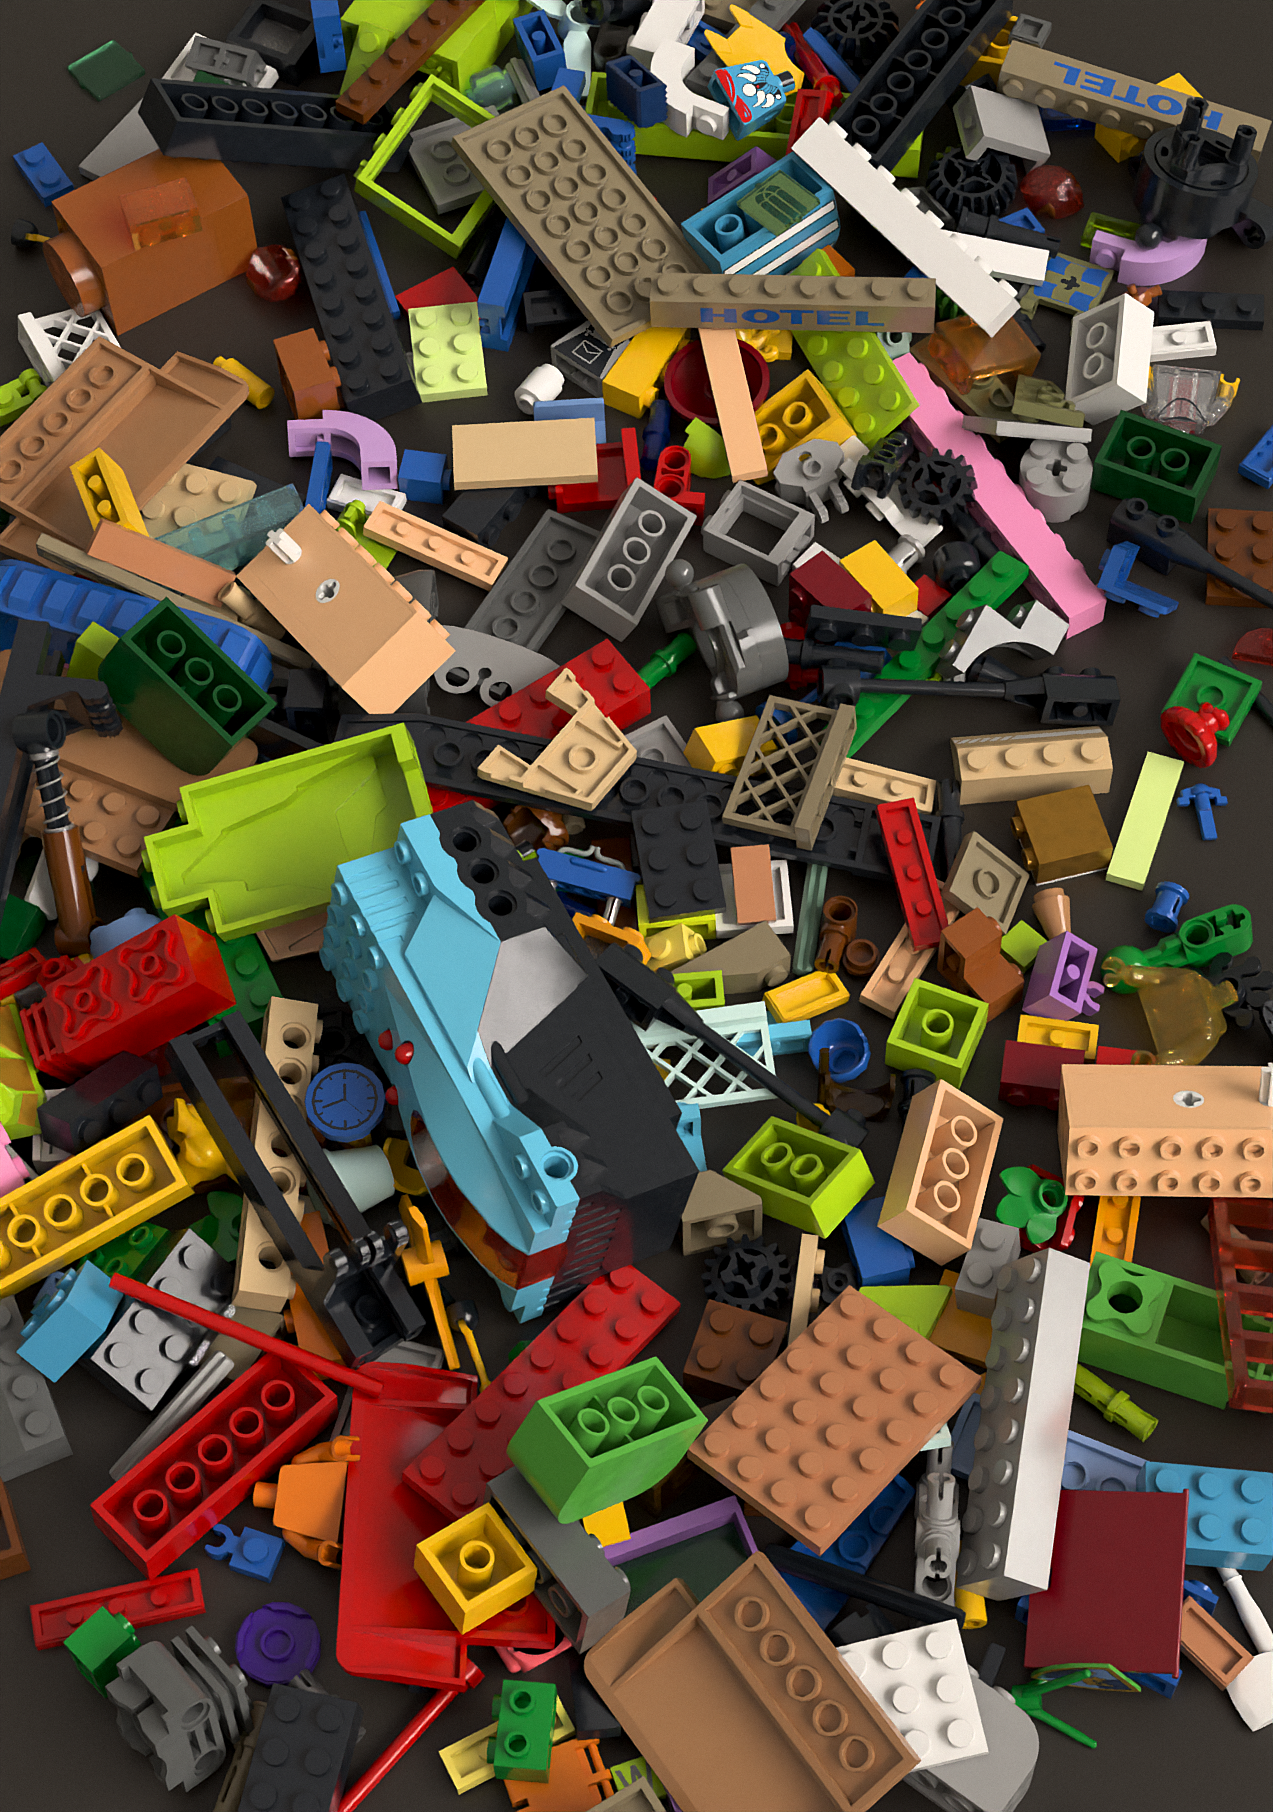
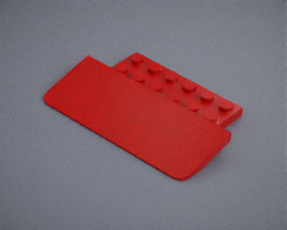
(386, 1612)

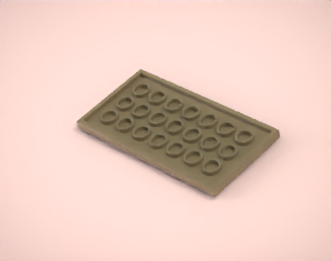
(579, 209)

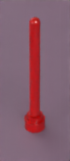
(405, 1740)

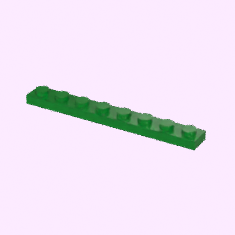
(990, 587)

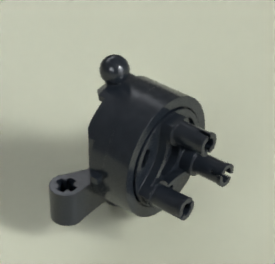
(1198, 183)

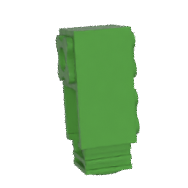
(1159, 1331)

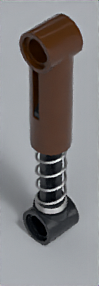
(41, 737)

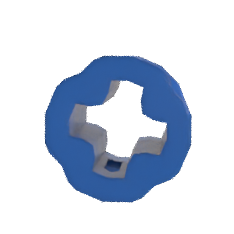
(1166, 906)

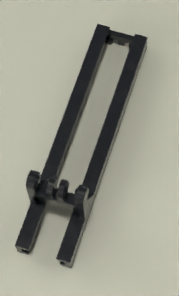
(31, 686)
(367, 1250)

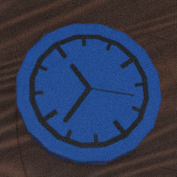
(345, 1102)

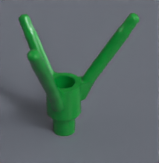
(1029, 1699)

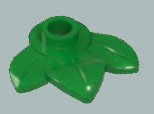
(1025, 1204)
(223, 1225)

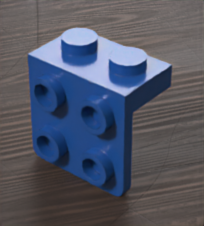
(1116, 568)

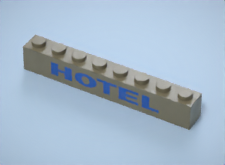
(1110, 96)
(793, 302)

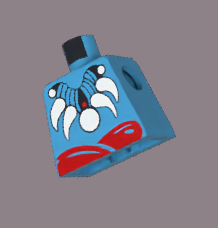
(751, 94)

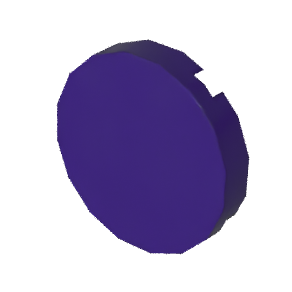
(277, 1644)

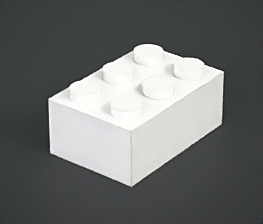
(1110, 358)

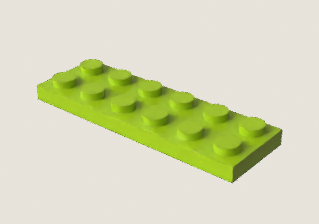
(855, 370)

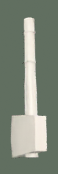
(1253, 1686)

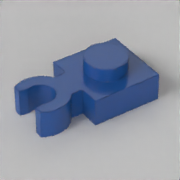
(251, 1554)

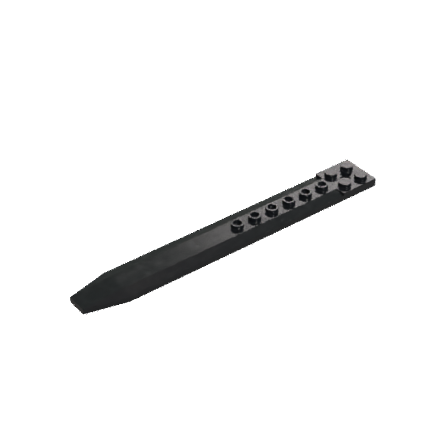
(455, 749)

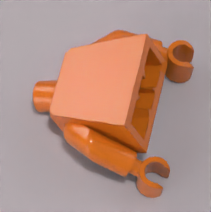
(312, 1499)

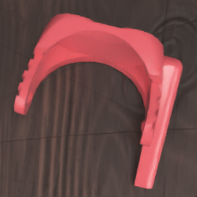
(521, 1661)

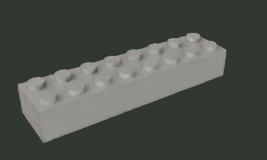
(1023, 1426)

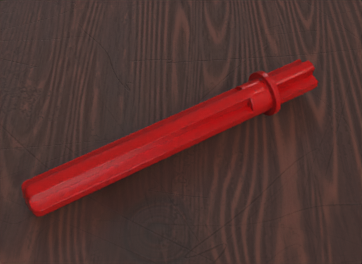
(813, 66)

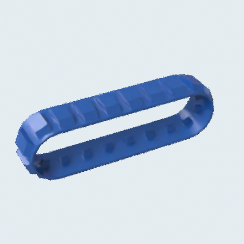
(75, 603)

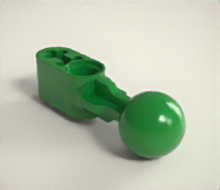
(1229, 923)

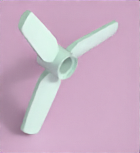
(576, 41)

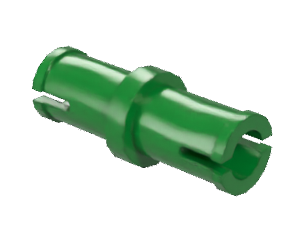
(665, 662)

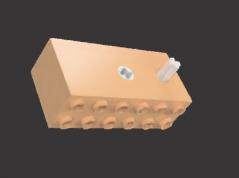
(347, 611)
(1166, 1130)

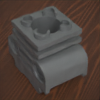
(180, 1707)

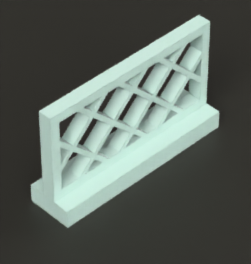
(727, 1022)

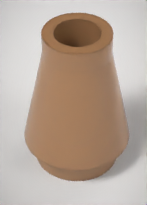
(1052, 911)

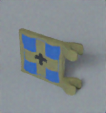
(1068, 287)

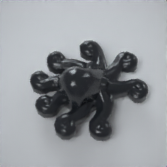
(1244, 986)

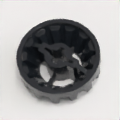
(854, 40)

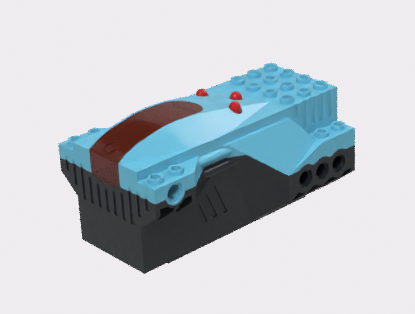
(507, 1059)

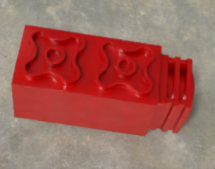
(128, 1000)

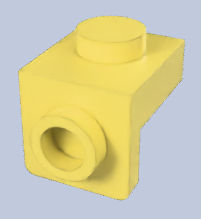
(674, 947)

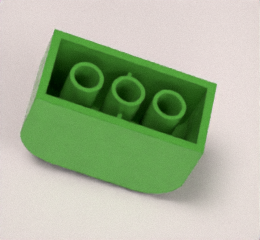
(605, 1439)

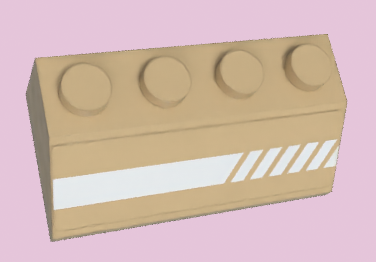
(1031, 763)

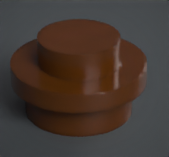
(861, 958)

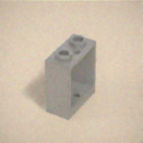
(769, 508)

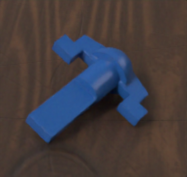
(1200, 794)

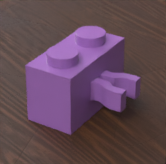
(1061, 979)

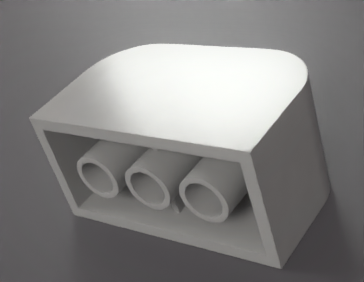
(992, 1780)

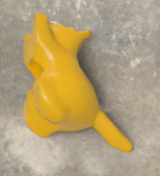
(198, 1152)

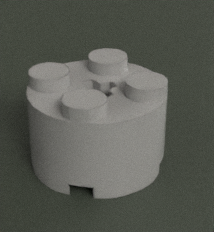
(1056, 478)

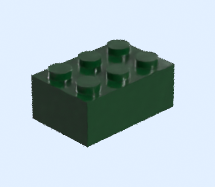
(1157, 465)

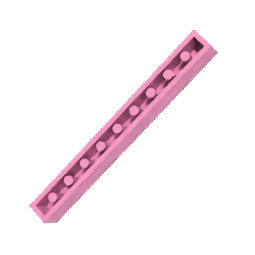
(1002, 506)

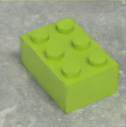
(801, 1175)

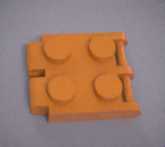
(571, 1781)

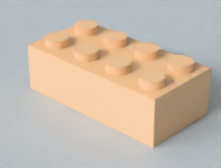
(940, 1172)

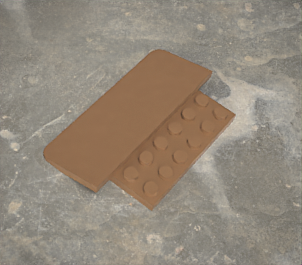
(113, 401)
(120, 789)
(746, 1701)

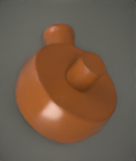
(1143, 294)

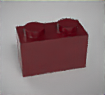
(1034, 1072)

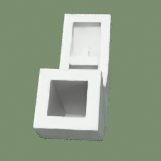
(686, 110)

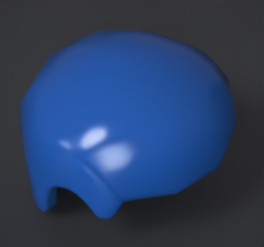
(847, 1048)

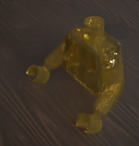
(1179, 1009)

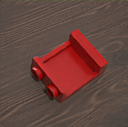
(616, 471)

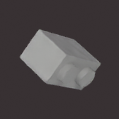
(977, 1282)

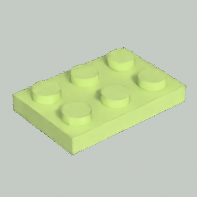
(447, 352)

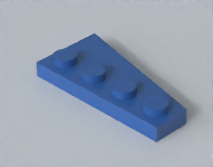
(853, 1550)

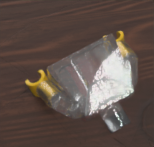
(1187, 397)

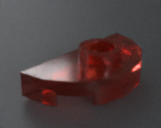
(1255, 647)

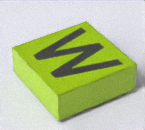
(632, 1770)

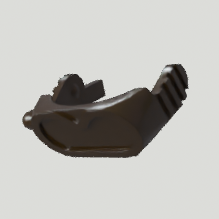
(872, 1103)

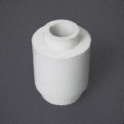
(541, 385)

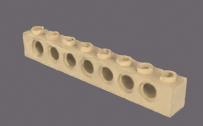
(253, 1283)

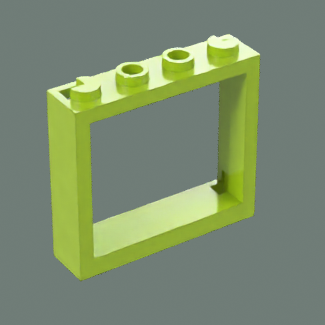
(463, 109)

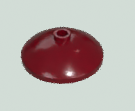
(689, 385)

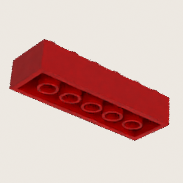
(213, 1462)

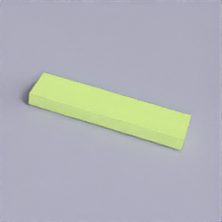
(1144, 821)

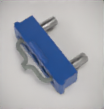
(590, 878)

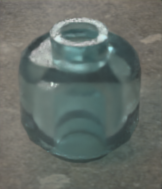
(491, 88)

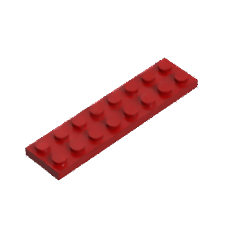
(586, 1341)

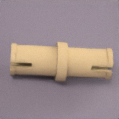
(250, 611)

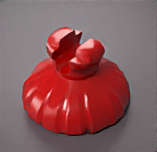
(1194, 732)

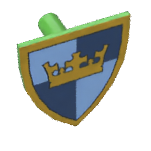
(1102, 1676)

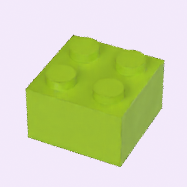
(936, 1032)

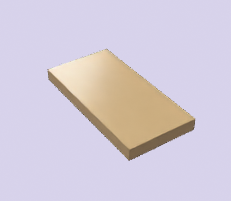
(524, 453)

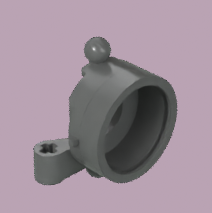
(731, 628)

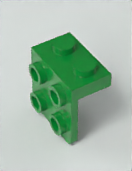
(128, 1251)

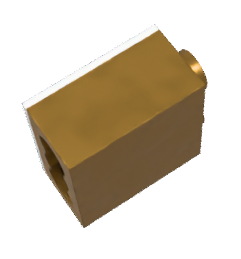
(1061, 835)

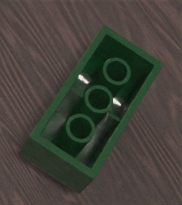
(182, 690)

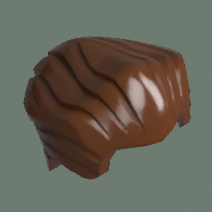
(537, 826)

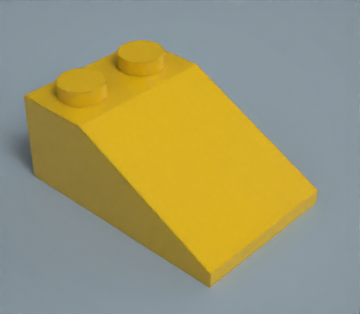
(797, 416)

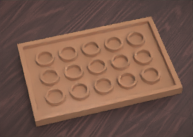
(834, 1419)

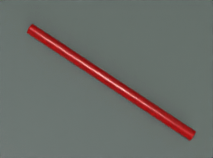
(246, 1334)

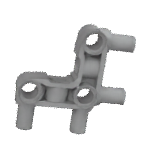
(936, 1529)

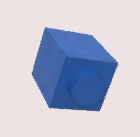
(425, 476)

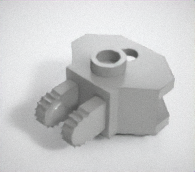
(812, 479)

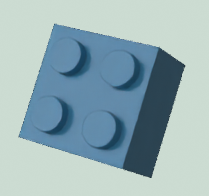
(68, 1320)

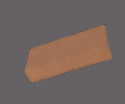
(753, 884)
(1211, 1645)

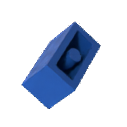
(539, 48)
(875, 1253)

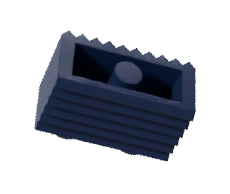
(636, 91)

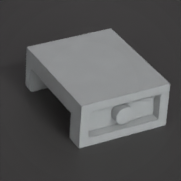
(1002, 124)

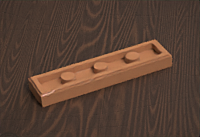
(158, 562)

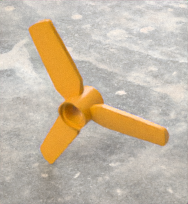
(425, 1264)

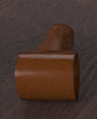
(837, 931)

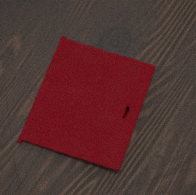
(1113, 1583)

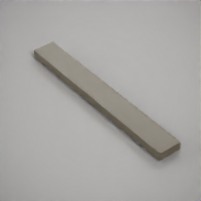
(118, 578)

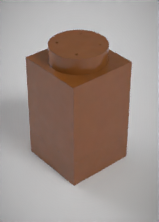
(104, 272)

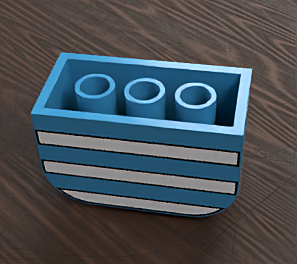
(738, 244)

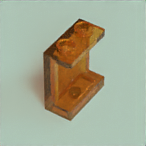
(971, 354)

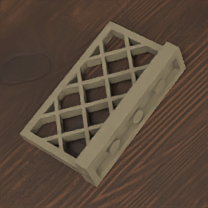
(818, 786)

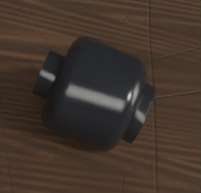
(955, 565)

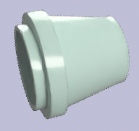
(363, 1173)

